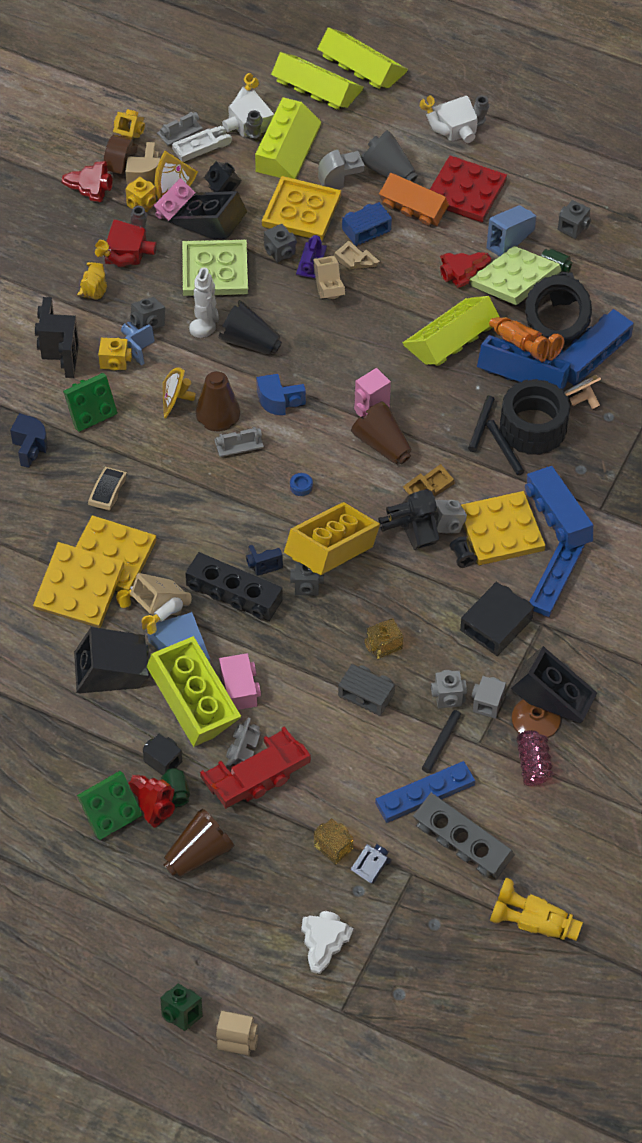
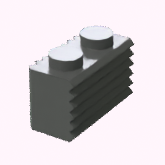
(366, 689)

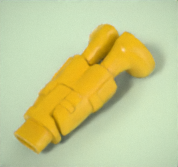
(537, 914)

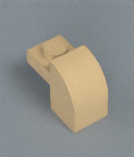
(143, 166)
(328, 277)

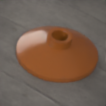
(524, 720)

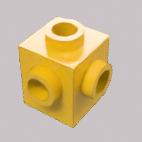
(122, 124)
(141, 194)
(114, 353)

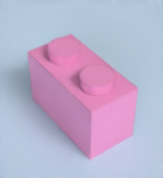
(370, 390)
(238, 680)

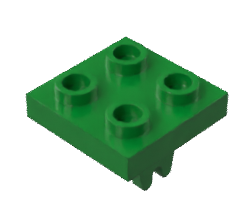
(90, 402)
(109, 805)

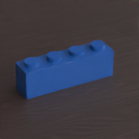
(596, 345)
(519, 365)
(559, 507)

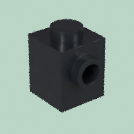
(162, 754)

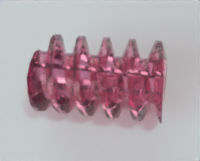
(534, 758)

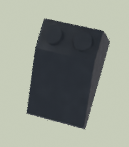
(211, 214)
(553, 687)

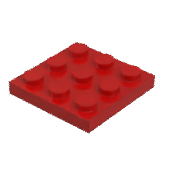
(468, 187)

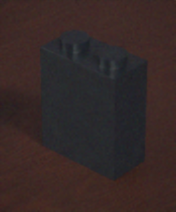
(497, 618)

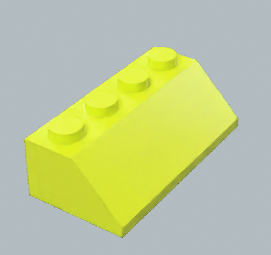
(360, 58)
(315, 80)
(287, 140)
(452, 330)
(193, 690)

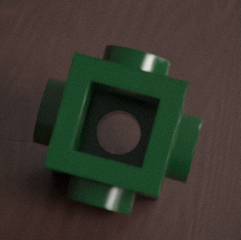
(181, 1007)

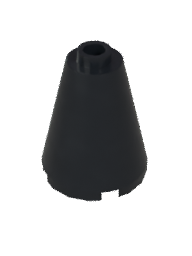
(249, 330)

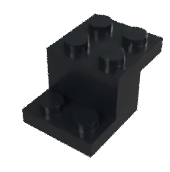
(57, 337)

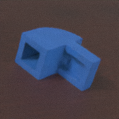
(277, 398)

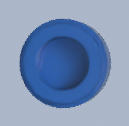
(301, 484)

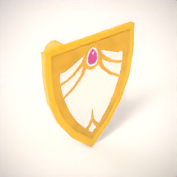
(170, 171)
(175, 387)

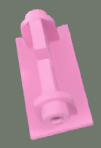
(173, 200)

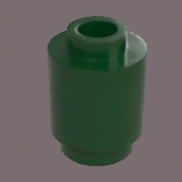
(558, 257)
(178, 781)

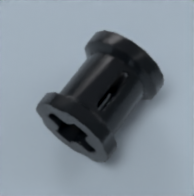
(463, 552)

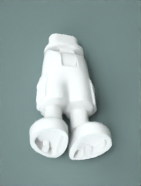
(205, 305)

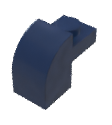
(31, 436)

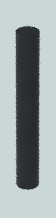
(479, 429)
(504, 446)
(441, 741)

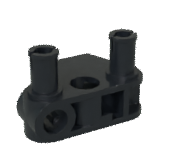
(416, 518)

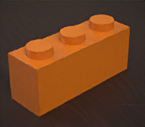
(413, 200)

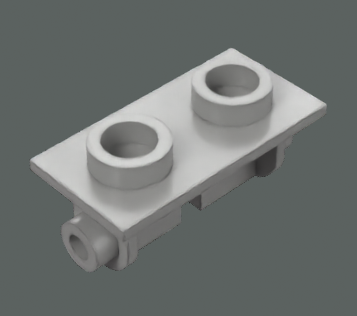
(179, 130)
(238, 443)
(245, 736)

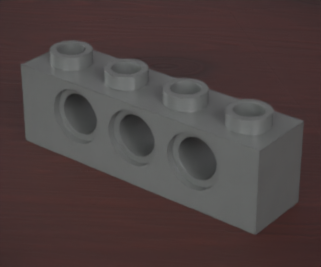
(435, 809)

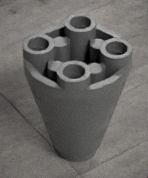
(387, 157)

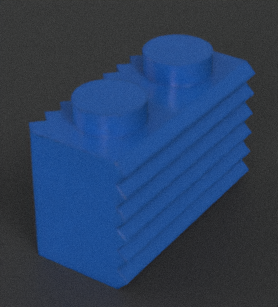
(366, 223)

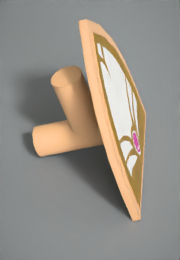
(587, 392)

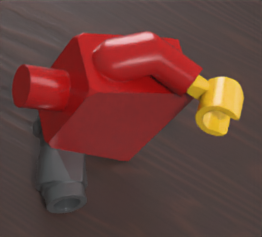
(126, 241)

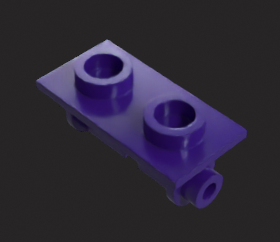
(312, 250)

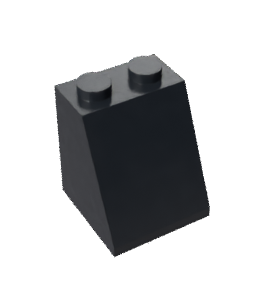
(110, 661)

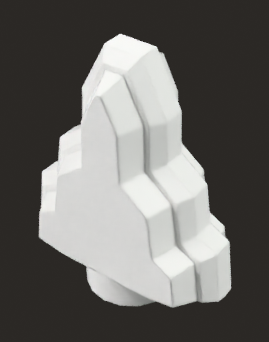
(324, 938)

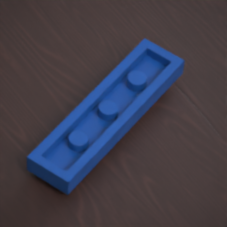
(555, 578)
(410, 797)

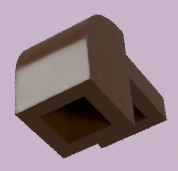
(117, 153)

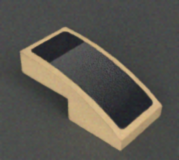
(106, 488)

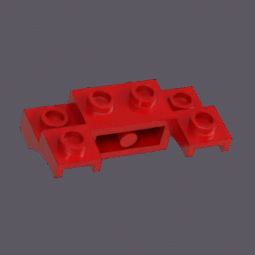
(258, 773)

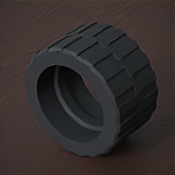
(565, 284)
(534, 396)

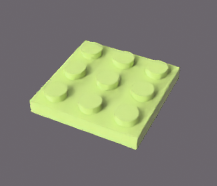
(223, 259)
(514, 274)

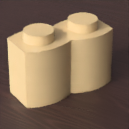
(236, 1033)

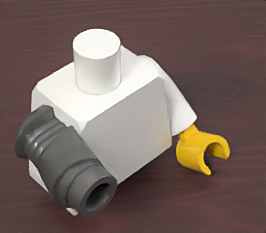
(248, 111)
(457, 117)

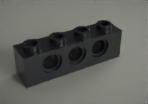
(246, 586)

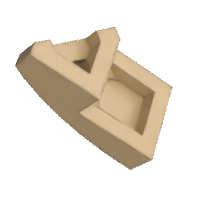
(353, 258)

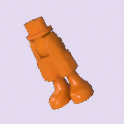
(528, 338)

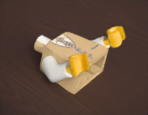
(157, 596)

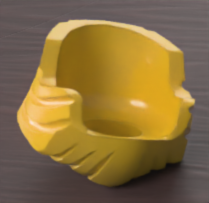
(93, 282)

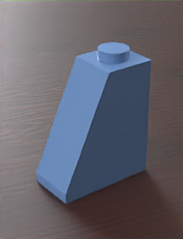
(509, 229)
(176, 630)

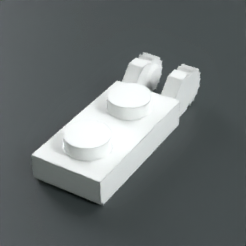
(201, 143)

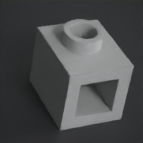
(488, 696)

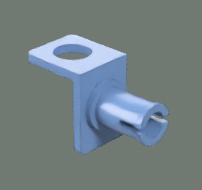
(138, 339)

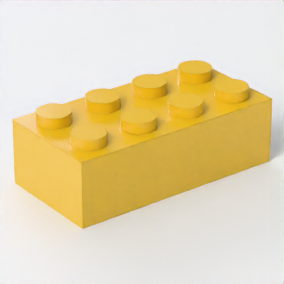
(331, 538)

